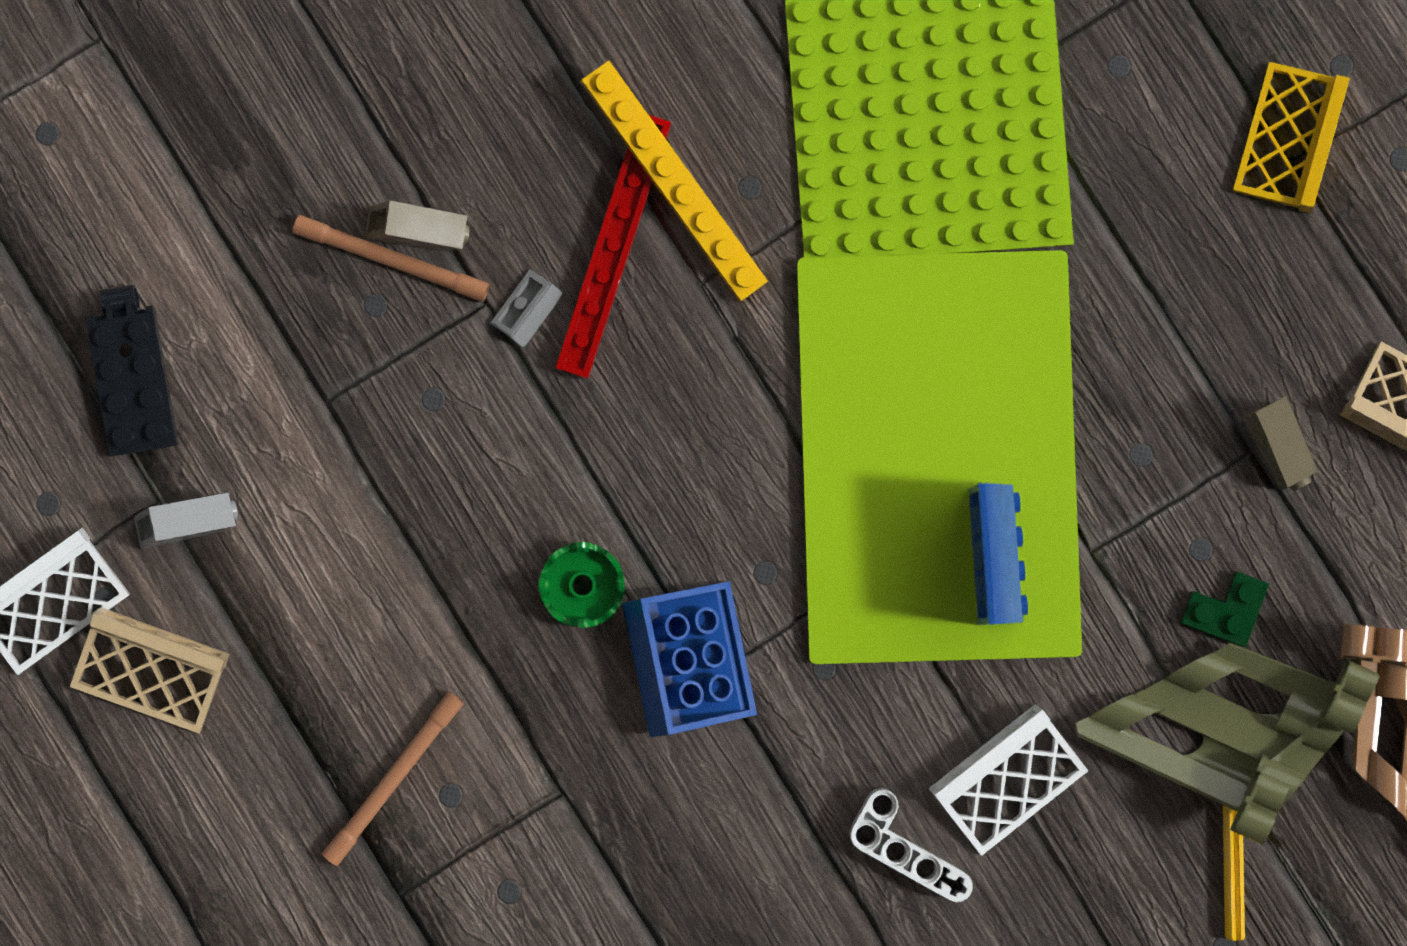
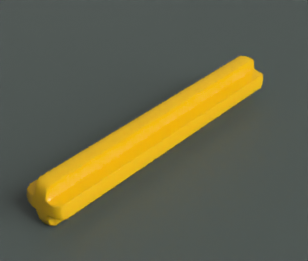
(1233, 879)

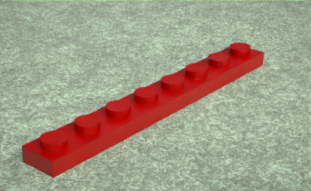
(607, 264)

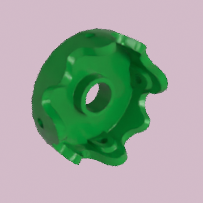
(558, 579)

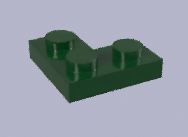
(1229, 619)

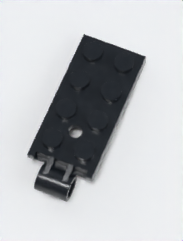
(131, 388)

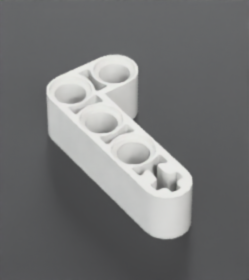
(913, 853)

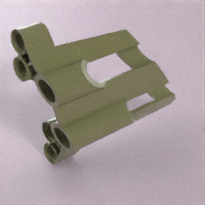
(1245, 756)

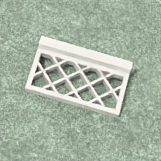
(39, 572)
(990, 756)

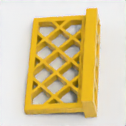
(1319, 146)

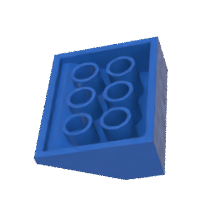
(996, 554)
(689, 659)

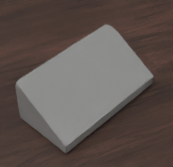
(526, 308)

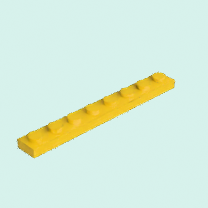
(674, 181)

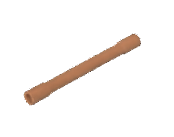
(457, 282)
(347, 837)

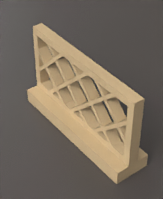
(1371, 415)
(158, 642)

